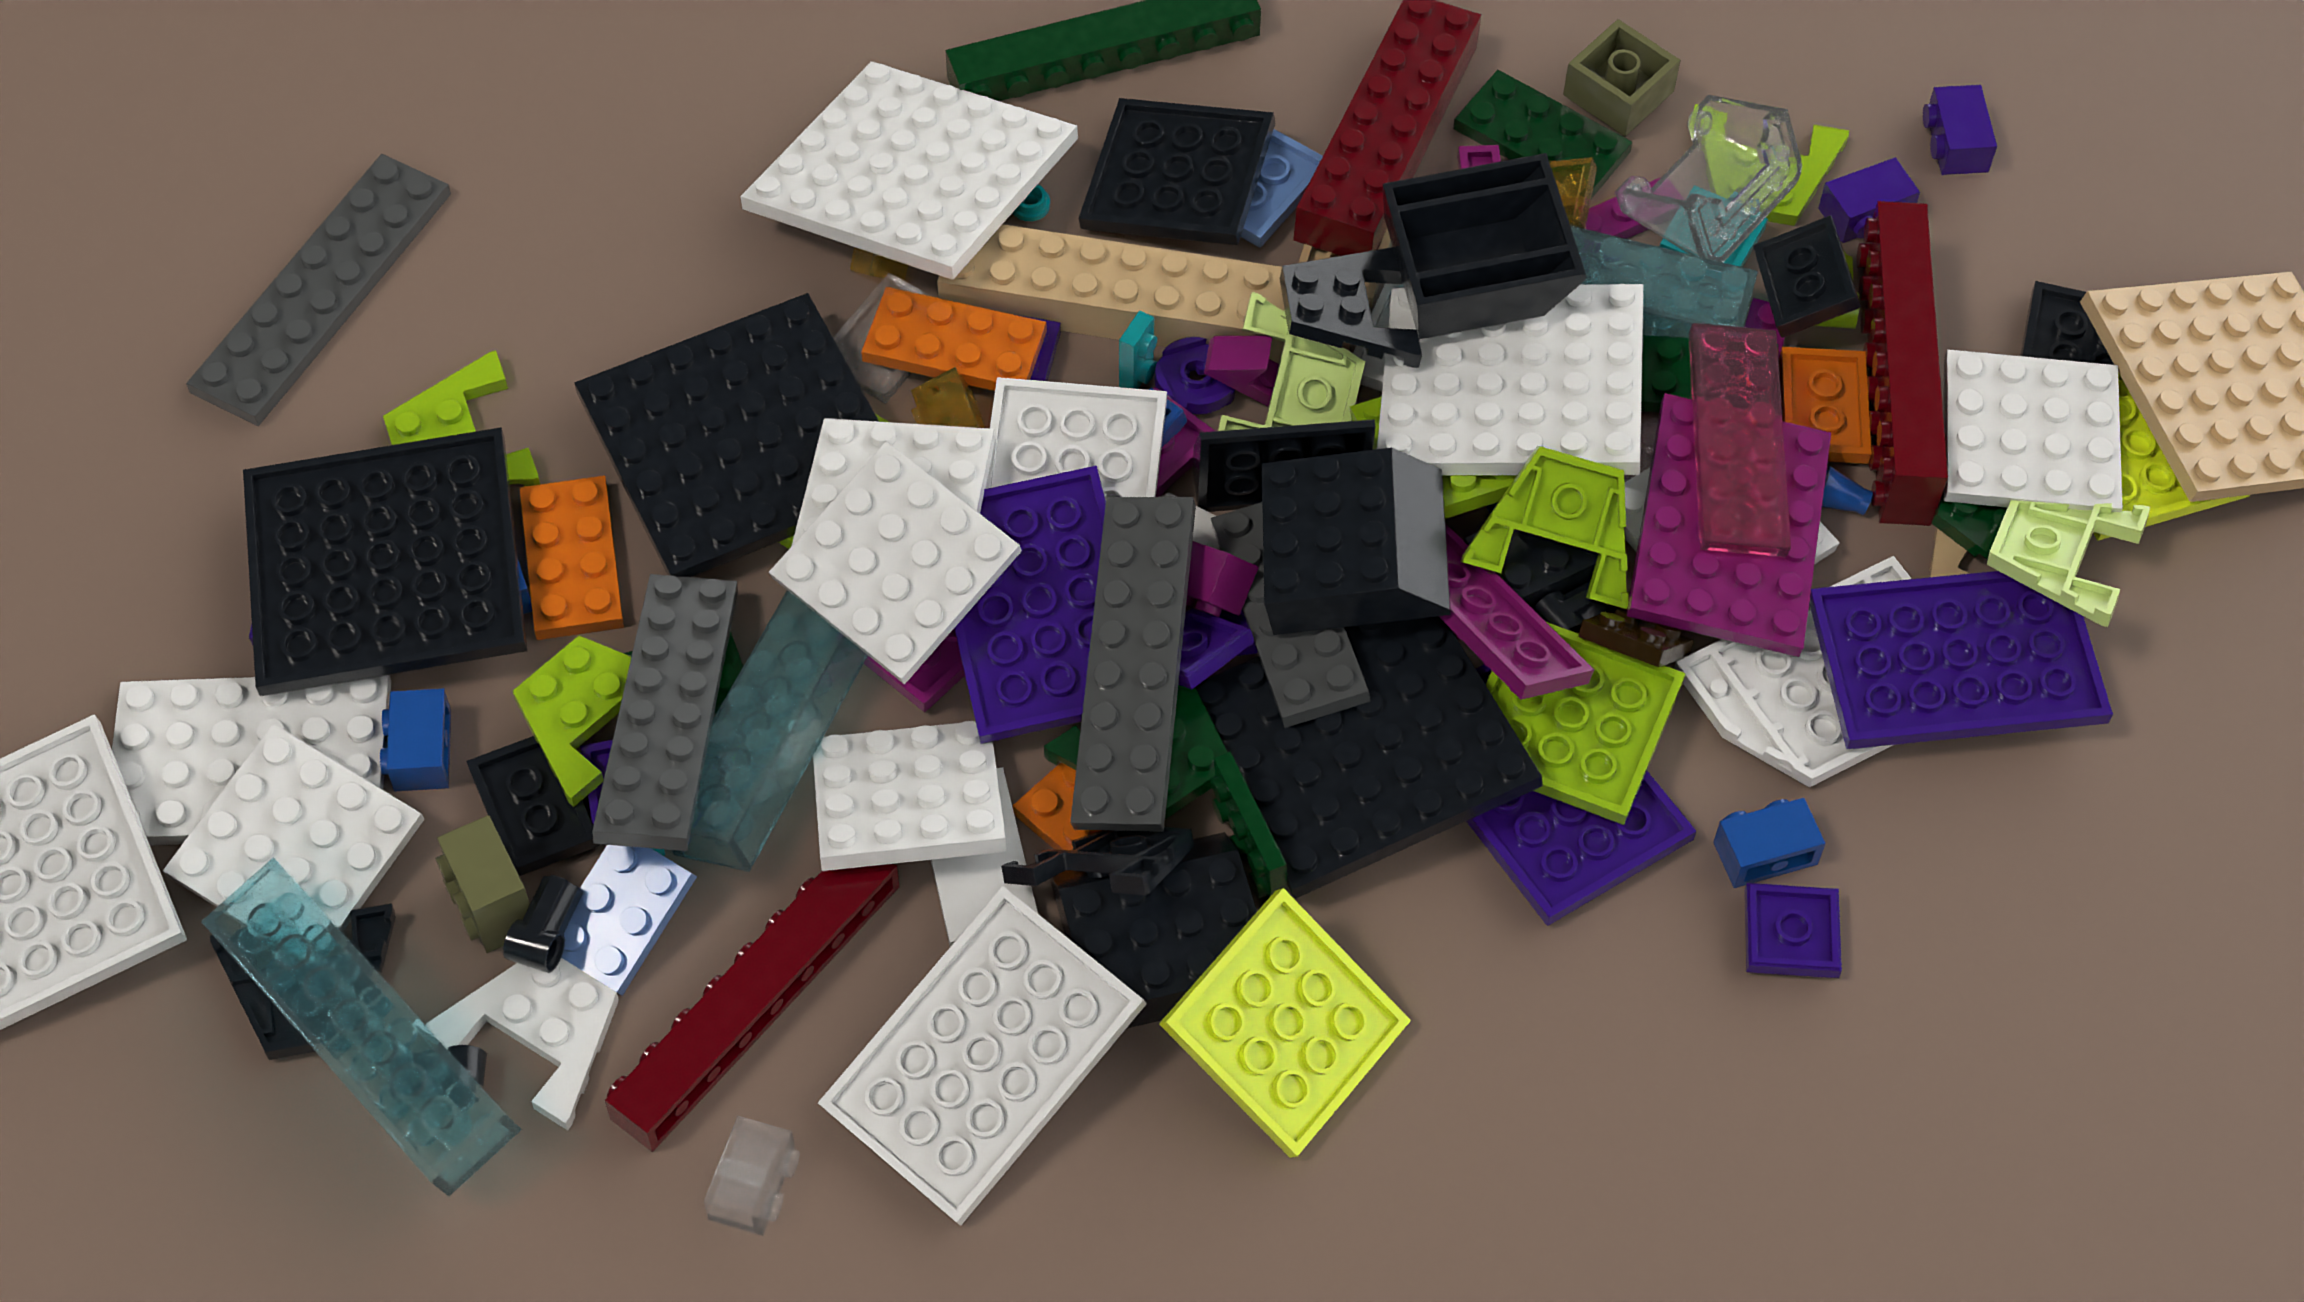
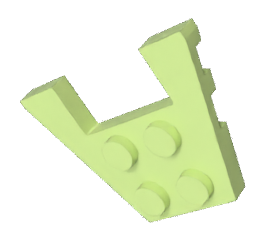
(1312, 381)
(2046, 544)

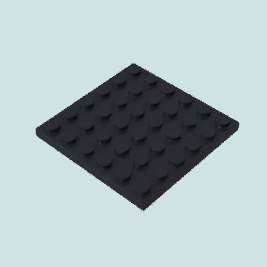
(723, 431)
(382, 562)
(1380, 772)

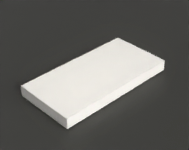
(971, 881)

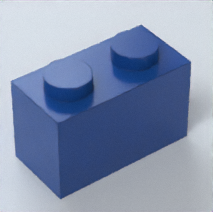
(417, 740)
(1768, 841)

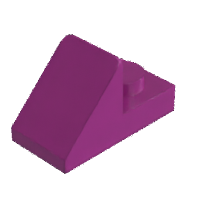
(1243, 365)

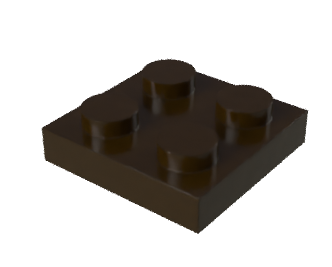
(1636, 638)

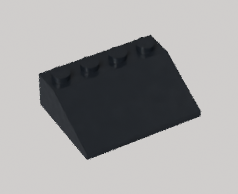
(1230, 461)

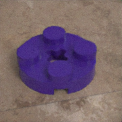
(1173, 375)

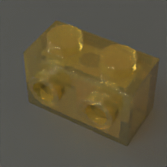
(946, 402)

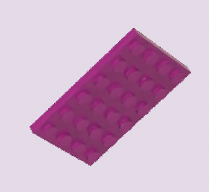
(1717, 592)

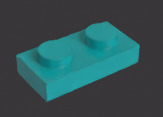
(1137, 352)

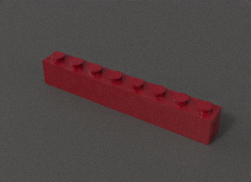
(746, 1000)

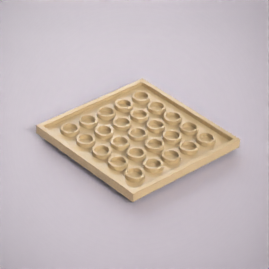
(2214, 376)

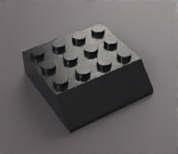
(1482, 245)
(1353, 541)
(1161, 938)

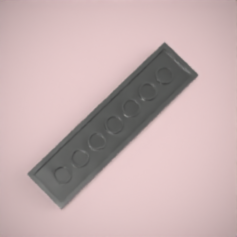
(318, 290)
(1134, 664)
(666, 714)

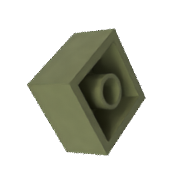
(1621, 77)
(482, 881)

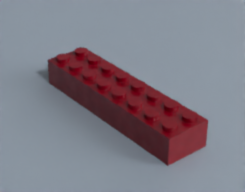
(1387, 125)
(1902, 364)

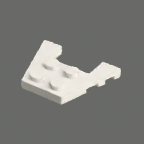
(551, 1013)

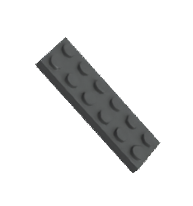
(1305, 670)

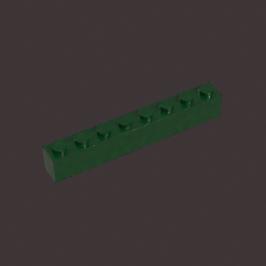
(1098, 45)

